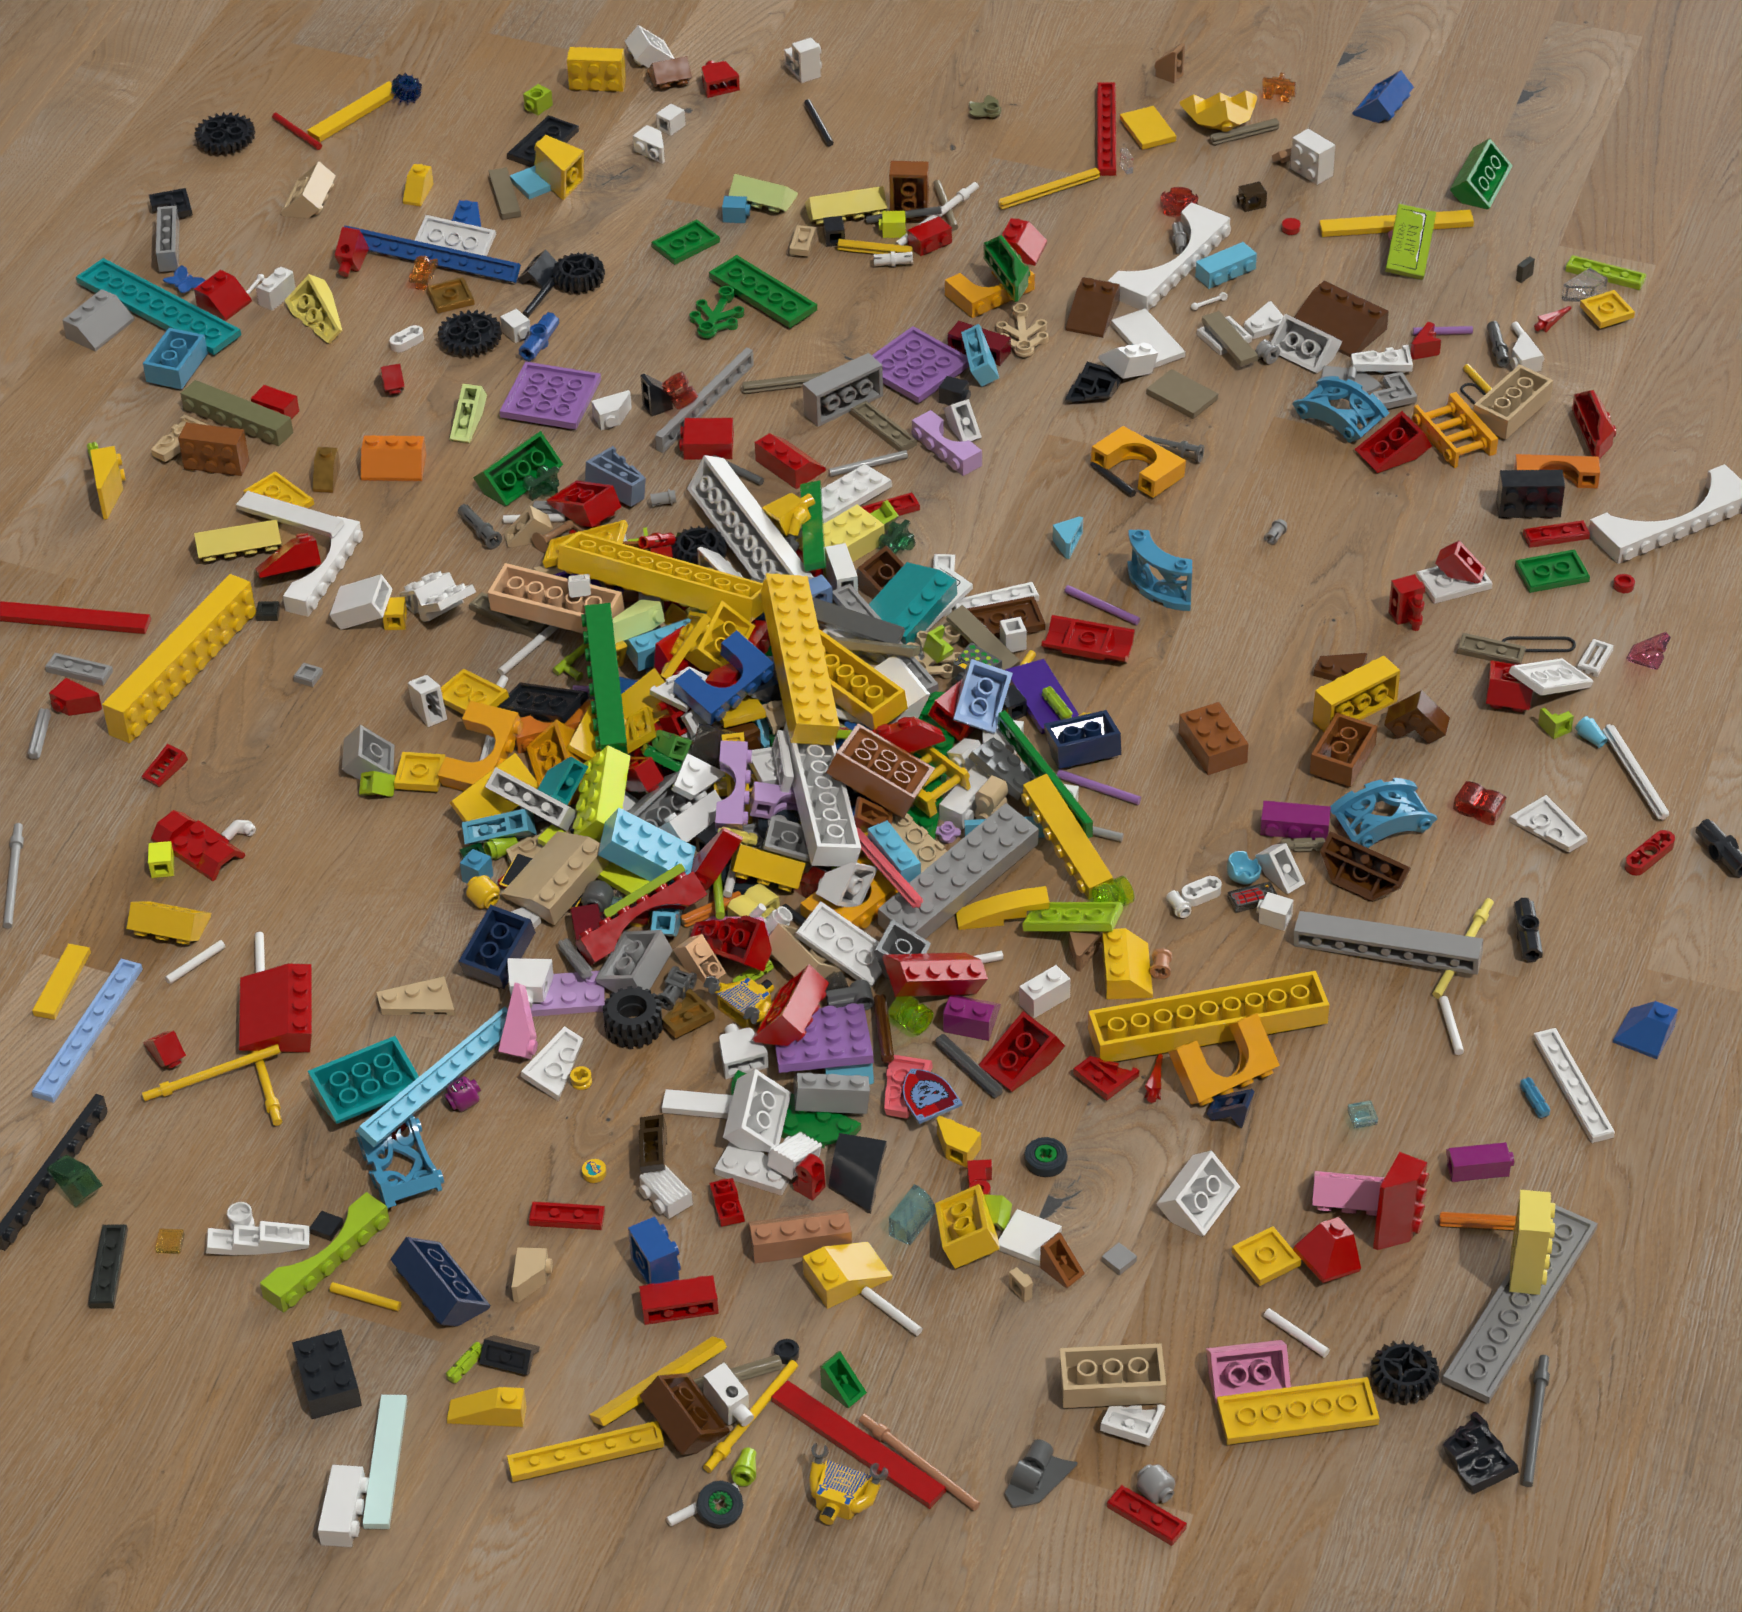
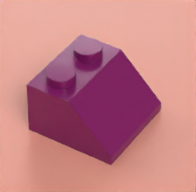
(970, 1017)

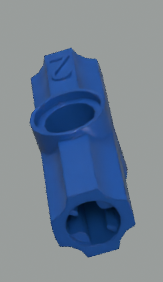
(539, 336)

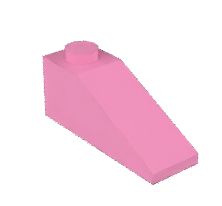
(519, 1030)

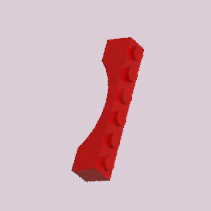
(728, 674)
(679, 895)

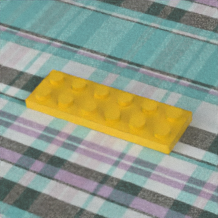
(1297, 1410)

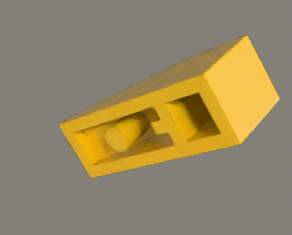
(490, 1407)

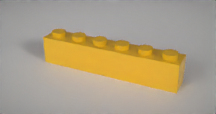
(1066, 834)

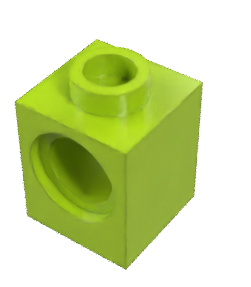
(538, 99)

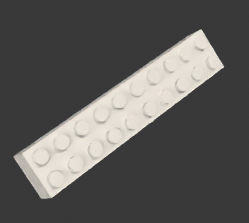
(742, 521)

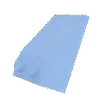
(981, 696)

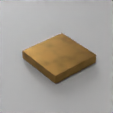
(450, 295)

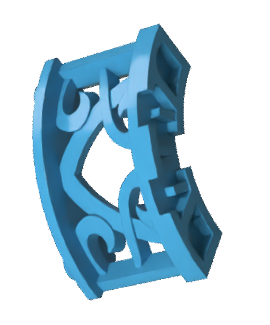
(1317, 406)
(1167, 590)
(1399, 792)
(417, 1179)

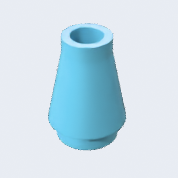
(1590, 731)

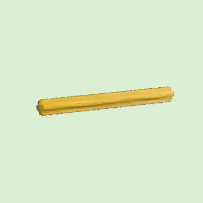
(1048, 188)

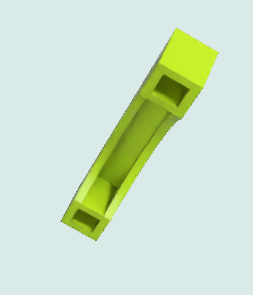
(292, 1282)

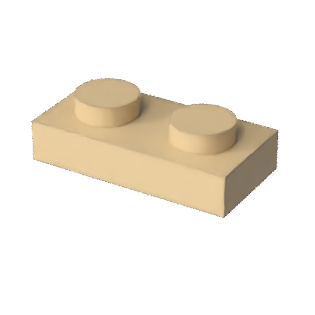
(802, 240)

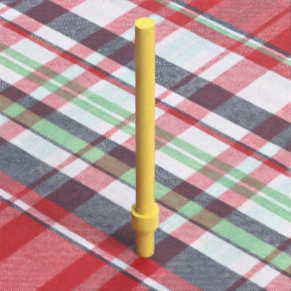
(1479, 918)

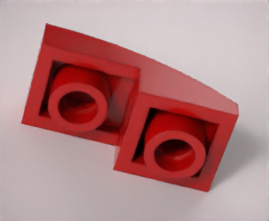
(727, 1202)

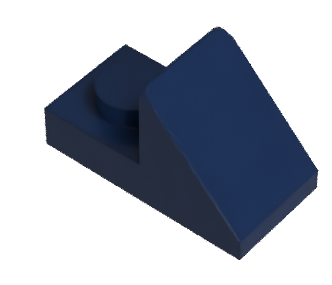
(1232, 1105)

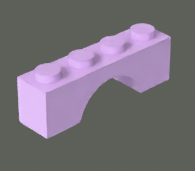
(961, 456)
(734, 761)
(768, 800)

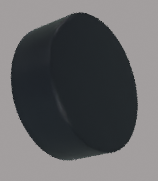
(787, 1350)

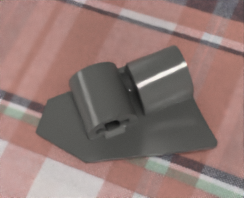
(1036, 1475)

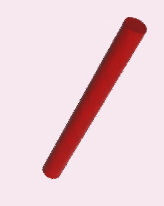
(297, 131)

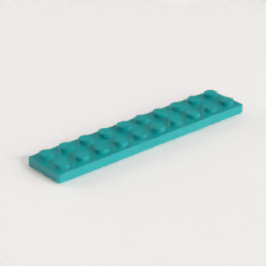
(158, 304)

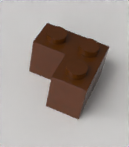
(1417, 714)

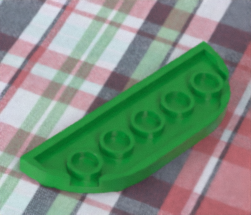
(817, 1125)

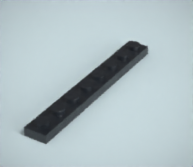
(43, 1181)

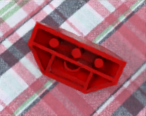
(1593, 422)
(911, 734)

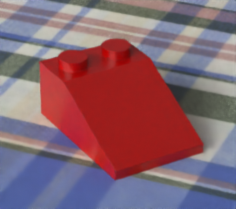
(1394, 444)
(586, 502)
(293, 555)
(1506, 689)
(1021, 1052)

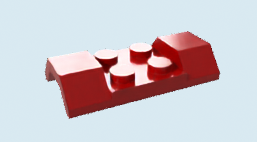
(1089, 639)
(195, 843)

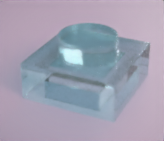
(1362, 1114)

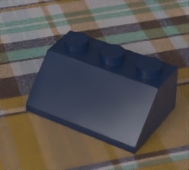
(1083, 739)

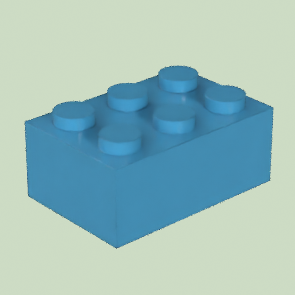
(175, 358)

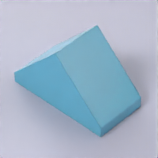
(1067, 534)

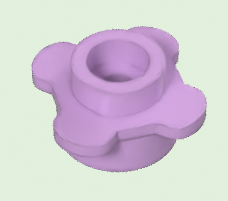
(947, 832)

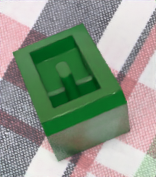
(840, 1380)

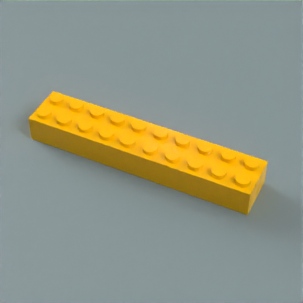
(658, 575)
(179, 658)
(799, 660)
(1204, 1016)

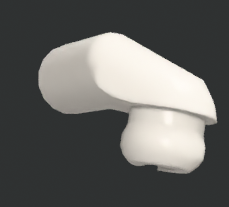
(240, 827)

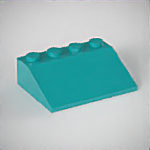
(914, 598)
(362, 1079)

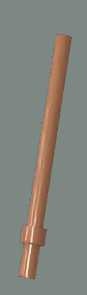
(883, 1433)

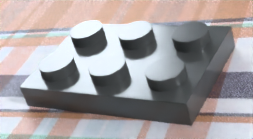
(1001, 763)

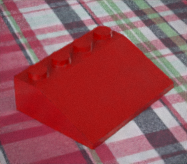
(276, 1009)

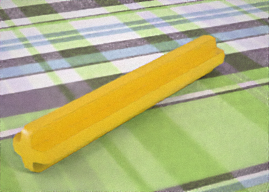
(871, 247)

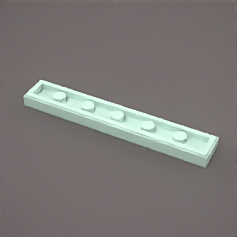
(385, 1462)

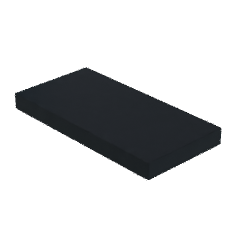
(550, 126)
(544, 702)

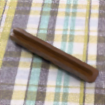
(883, 1027)

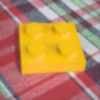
(1607, 309)
(419, 771)
(1266, 1256)

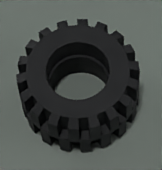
(637, 1004)

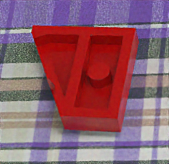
(1104, 1076)

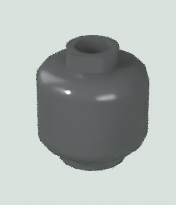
(598, 893)

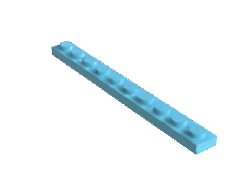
(434, 1080)

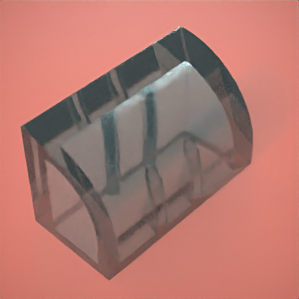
(911, 1215)

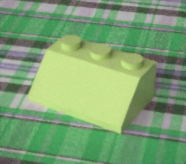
(763, 193)

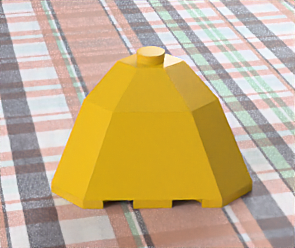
(1220, 110)

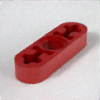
(1647, 861)

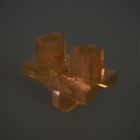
(1279, 86)
(422, 272)

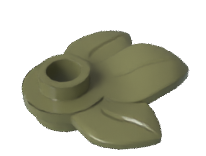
(988, 108)

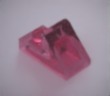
(1649, 652)

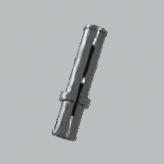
(1499, 347)

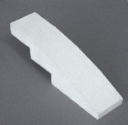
(252, 1240)

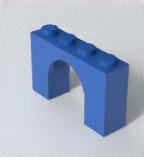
(713, 702)

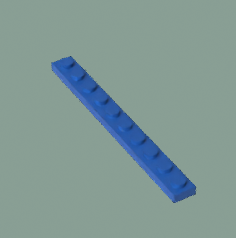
(446, 257)

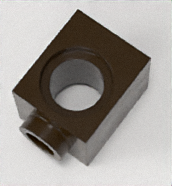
(1252, 196)

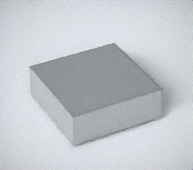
(308, 674)
(1119, 1258)

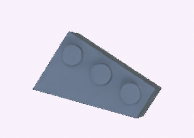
(613, 470)

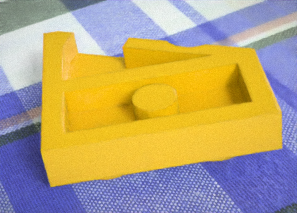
(639, 729)

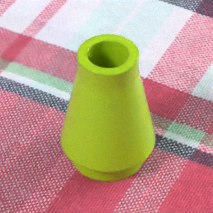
(497, 847)
(744, 1470)

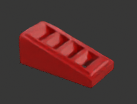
(164, 757)

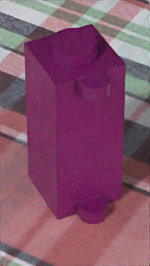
(1479, 1162)

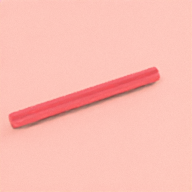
(889, 871)

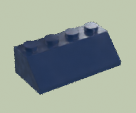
(439, 1281)

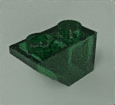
(75, 1179)

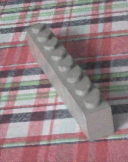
(1388, 942)

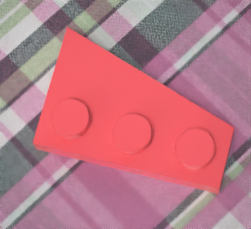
(896, 1074)

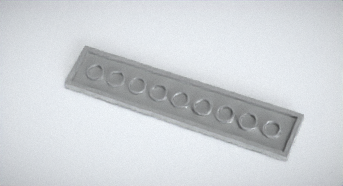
(1514, 1316)

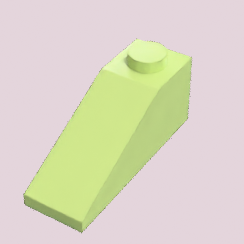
(468, 412)
(637, 619)

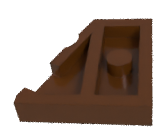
(1336, 666)

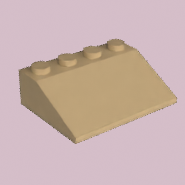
(557, 876)

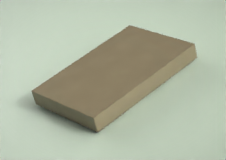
(1182, 393)

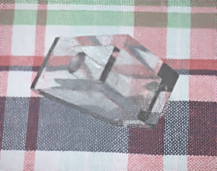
(1584, 286)

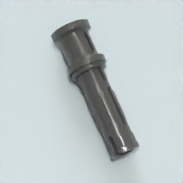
(1183, 448)
(483, 529)

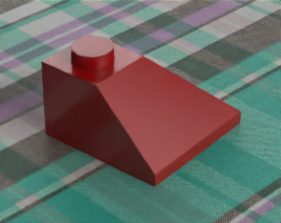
(1329, 1250)

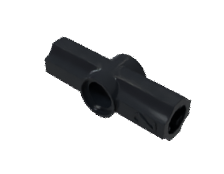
(1721, 846)
(1528, 929)

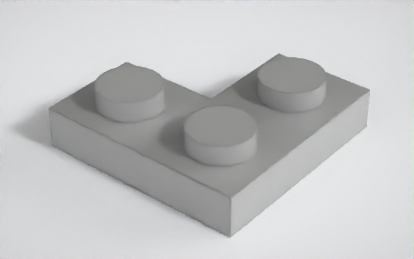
(1398, 391)

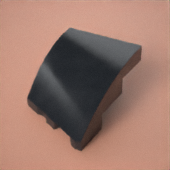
(1094, 383)
(857, 1168)
(1479, 1455)

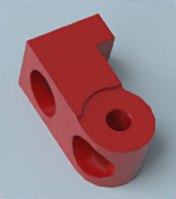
(978, 1173)
(810, 1174)

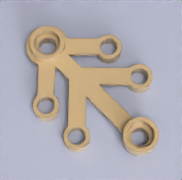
(1024, 347)
(951, 636)

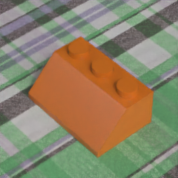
(393, 458)

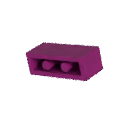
(1295, 820)

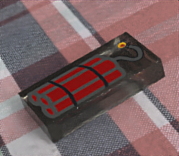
(1249, 897)

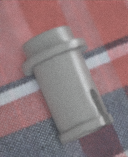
(663, 498)
(1278, 528)

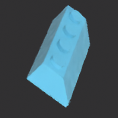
(642, 647)

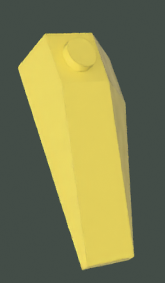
(316, 307)

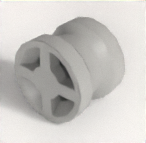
(1267, 351)

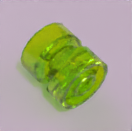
(1117, 890)
(909, 1013)

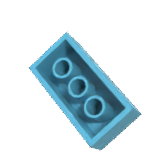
(643, 846)

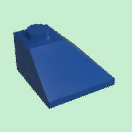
(1647, 1028)

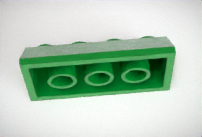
(1481, 176)
(505, 477)

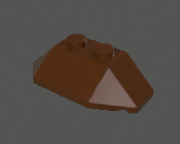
(1361, 868)

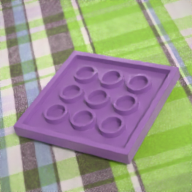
(918, 364)
(550, 395)
(832, 1040)

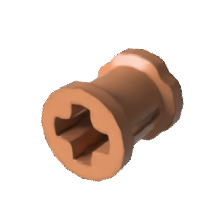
(1160, 967)

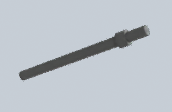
(1541, 1380)

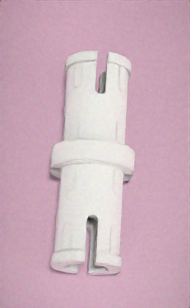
(893, 259)

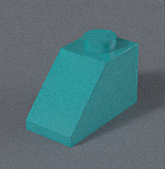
(563, 779)

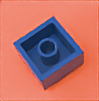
(654, 1252)

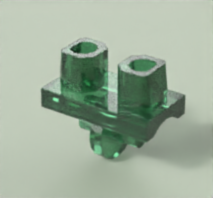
(545, 483)
(899, 538)

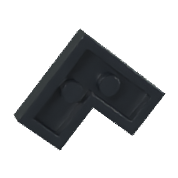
(172, 198)

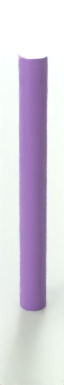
(1102, 605)
(1117, 793)

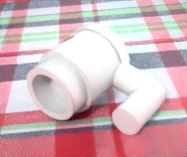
(779, 915)

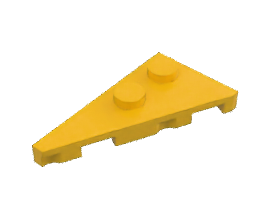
(686, 641)

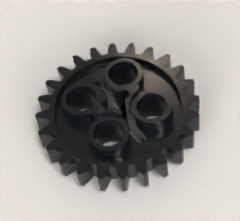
(224, 133)
(469, 333)

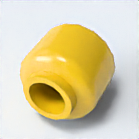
(482, 891)

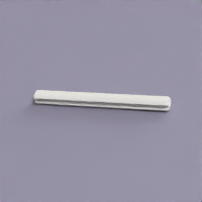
(1636, 772)

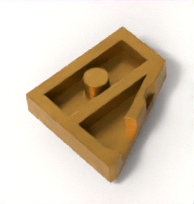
(687, 1015)

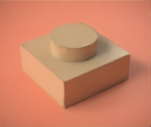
(1020, 1284)

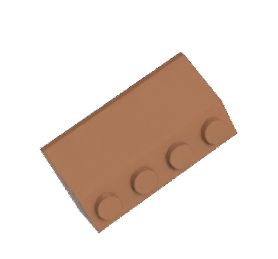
(798, 1235)

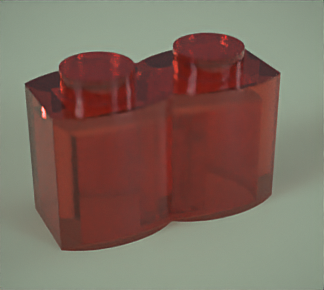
(1479, 803)

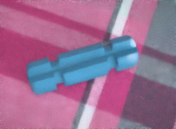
(1535, 1097)

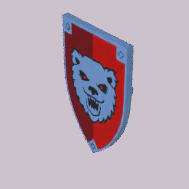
(928, 1095)

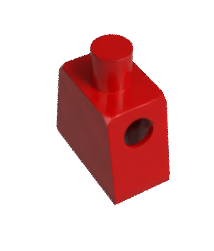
(719, 78)
(350, 251)

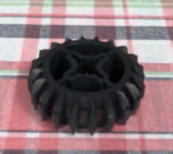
(578, 273)
(689, 540)
(1393, 1361)

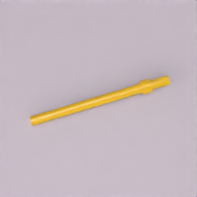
(167, 1088)
(272, 1104)
(723, 1448)

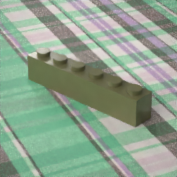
(236, 412)

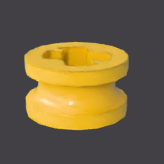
(585, 1081)

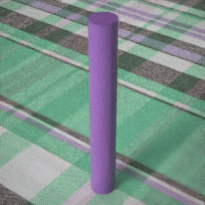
(1448, 330)

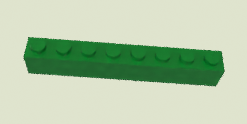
(605, 677)

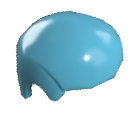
(1243, 869)

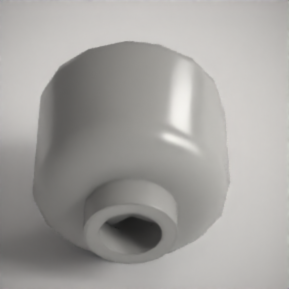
(1155, 1484)

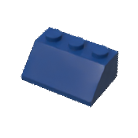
(1384, 98)

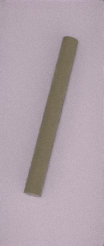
(943, 199)

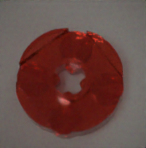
(1170, 203)

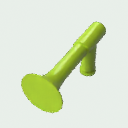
(565, 664)

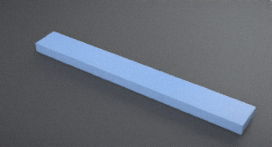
(87, 1030)

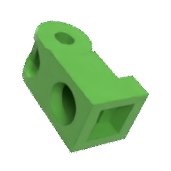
(671, 744)

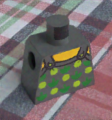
(976, 653)

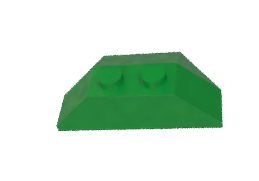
(1007, 266)

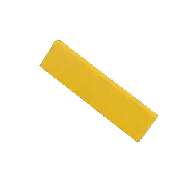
(61, 981)

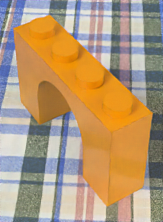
(976, 299)
(1126, 444)
(488, 720)
(862, 915)
(1255, 1059)

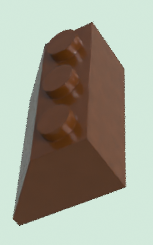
(684, 1413)

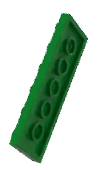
(763, 291)

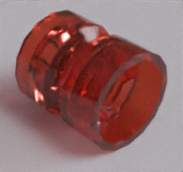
(683, 396)

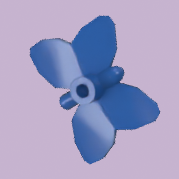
(184, 281)

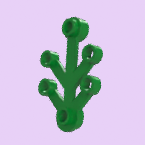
(709, 328)

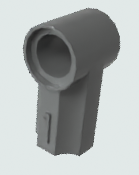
(858, 993)

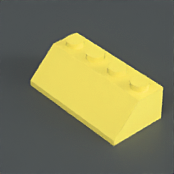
(847, 204)
(238, 539)

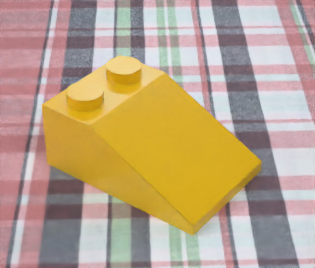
(107, 477)
(966, 1227)
(843, 1271)

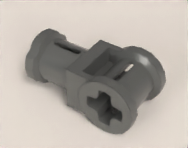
(675, 987)

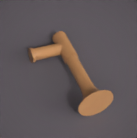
(541, 541)

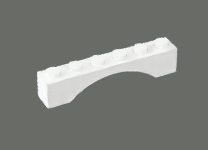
(306, 592)

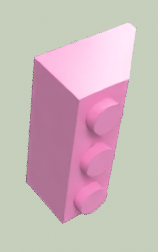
(1346, 1192)
(1248, 1368)

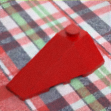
(737, 939)

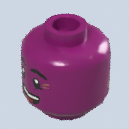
(462, 1094)

